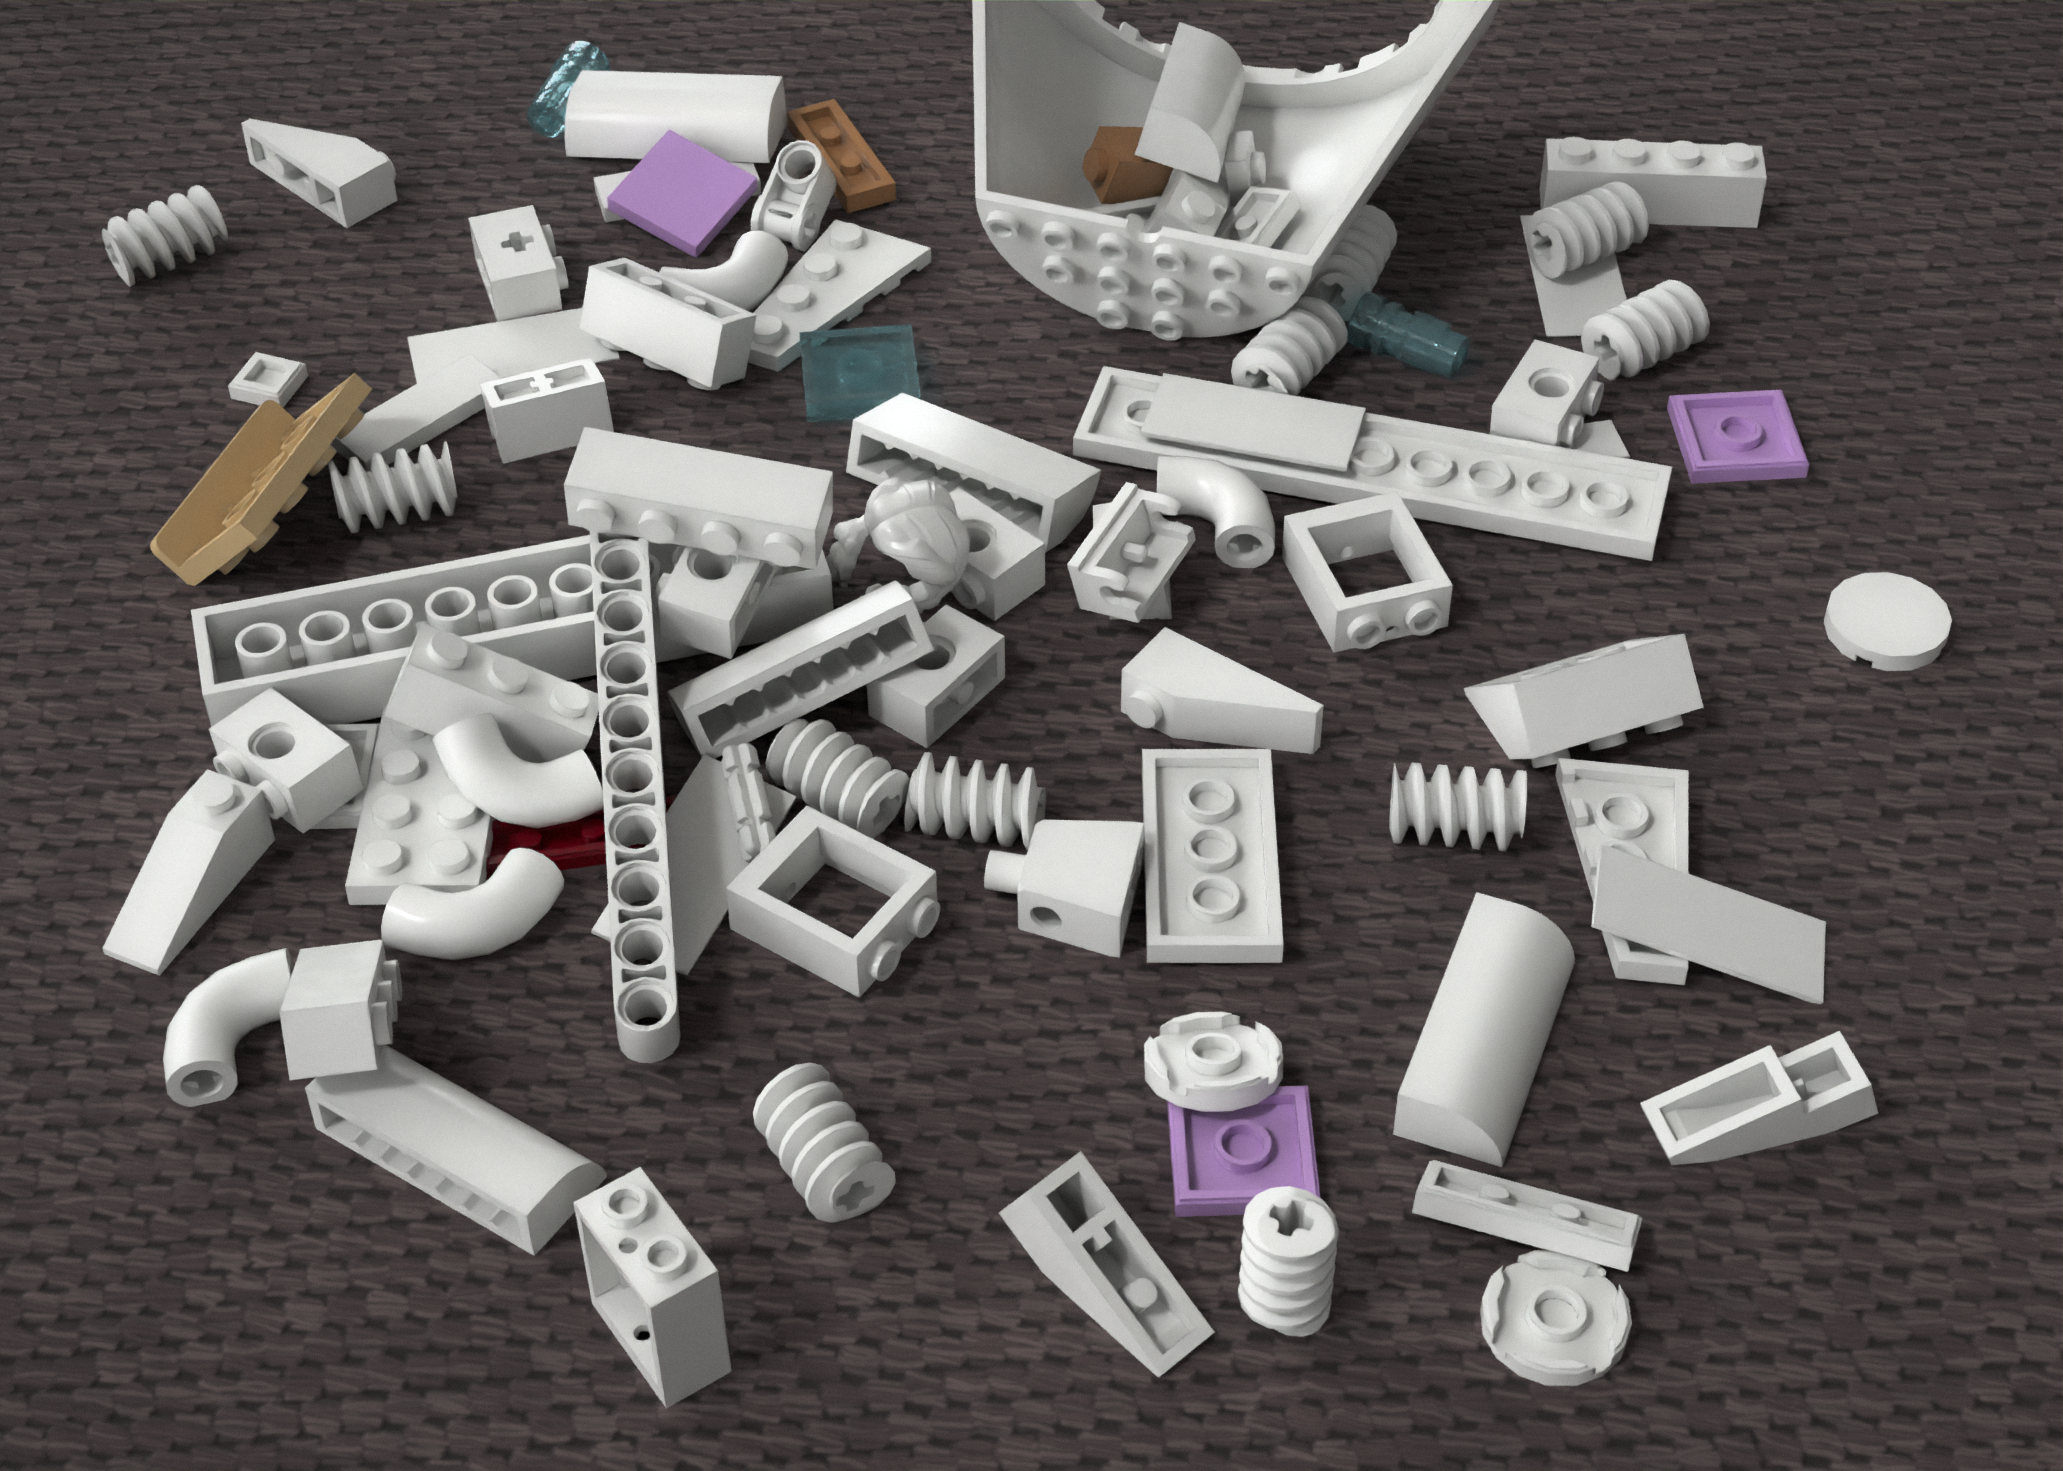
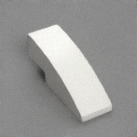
(1762, 1102)

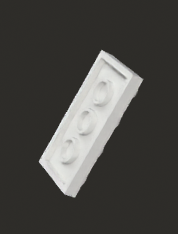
(415, 823)
(1210, 857)

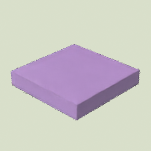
(682, 193)
(1737, 436)
(1234, 1155)

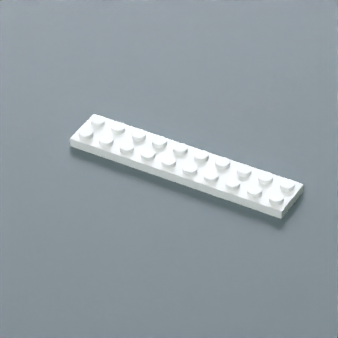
(1436, 470)

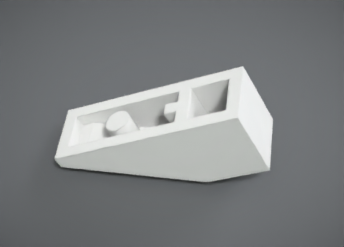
(323, 168)
(1190, 205)
(1213, 699)
(190, 870)
(1106, 1264)

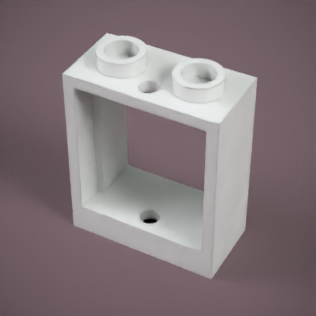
(1354, 531)
(762, 890)
(653, 1279)

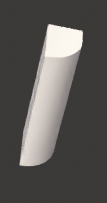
(1194, 104)
(631, 111)
(1008, 474)
(801, 670)
(1485, 1032)
(455, 1147)

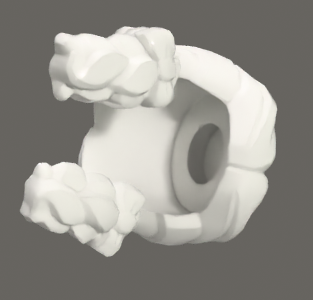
(913, 526)

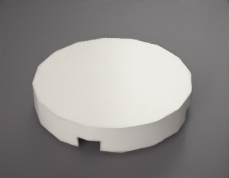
(1887, 621)
(1213, 1062)
(1546, 1337)

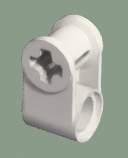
(791, 205)

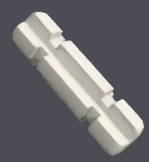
(747, 799)

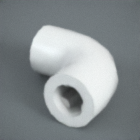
(746, 277)
(1227, 500)
(513, 788)
(475, 919)
(214, 1019)

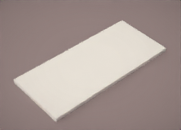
(1578, 294)
(510, 345)
(1254, 422)
(702, 858)
(1709, 924)

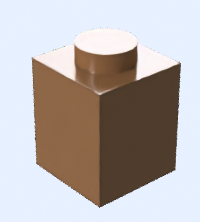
(1117, 172)

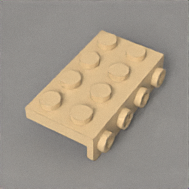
(254, 481)

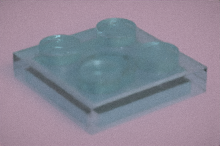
(856, 370)

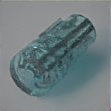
(549, 105)
(1414, 339)

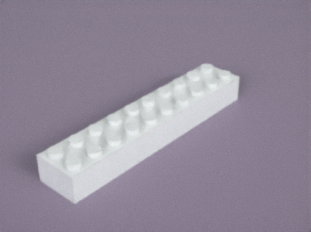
(346, 641)

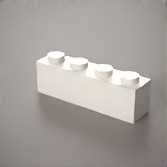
(1676, 180)
(699, 498)

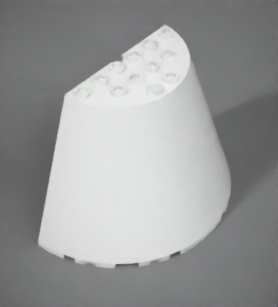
(1061, 71)

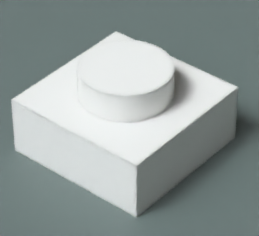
(1243, 165)

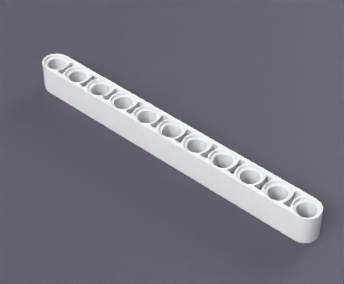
(636, 932)

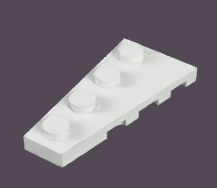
(828, 285)
(1638, 813)

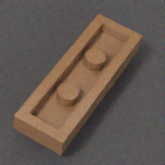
(858, 171)

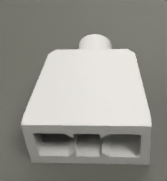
(1074, 881)

